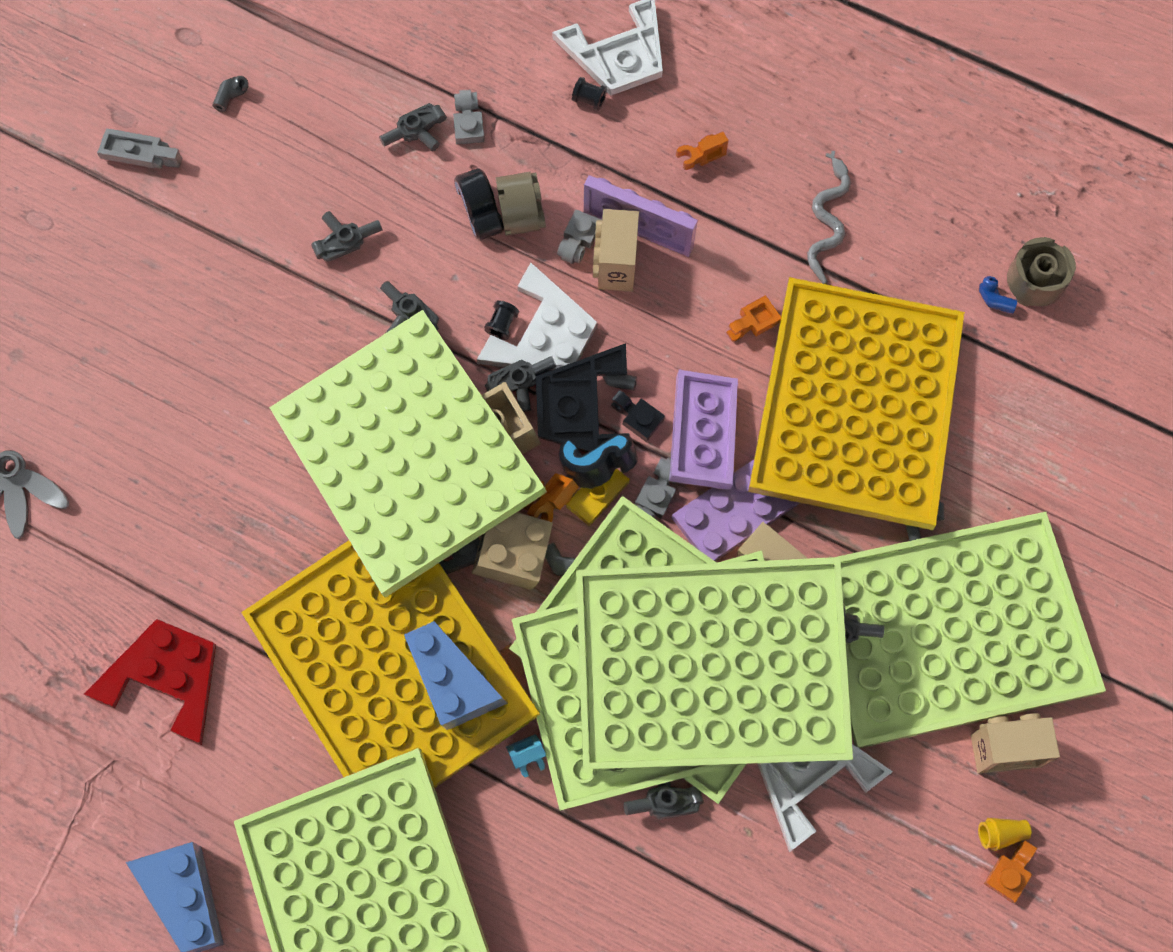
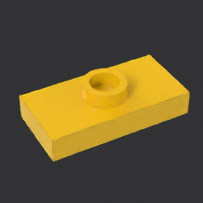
(590, 503)

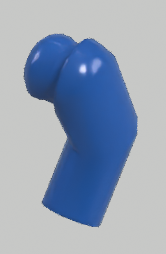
(992, 297)

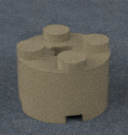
(520, 203)
(1040, 272)

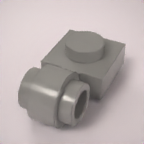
(467, 124)
(578, 232)
(656, 493)

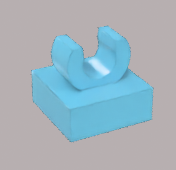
(525, 752)

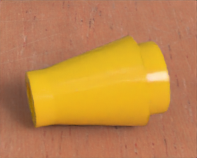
(1000, 833)

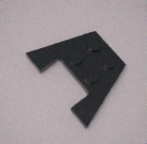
(570, 399)

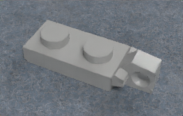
(137, 150)

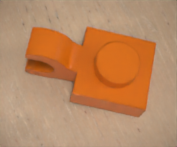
(708, 150)
(757, 317)
(558, 494)
(1009, 875)

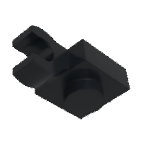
(640, 418)

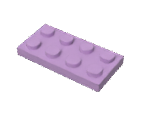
(655, 220)
(704, 430)
(727, 518)

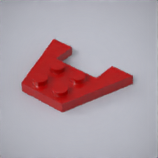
(167, 662)

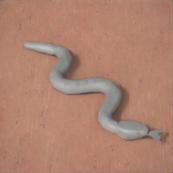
(841, 172)

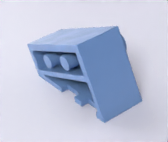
(450, 678)
(181, 895)

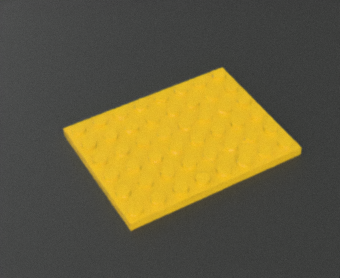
(858, 404)
(355, 674)

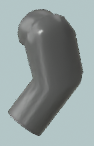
(230, 89)
(621, 381)
(556, 561)

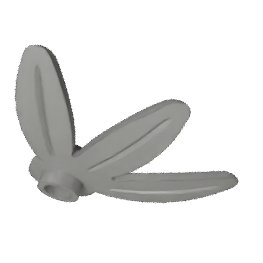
(14, 495)

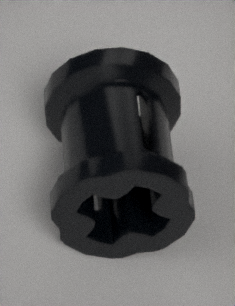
(589, 93)
(501, 319)

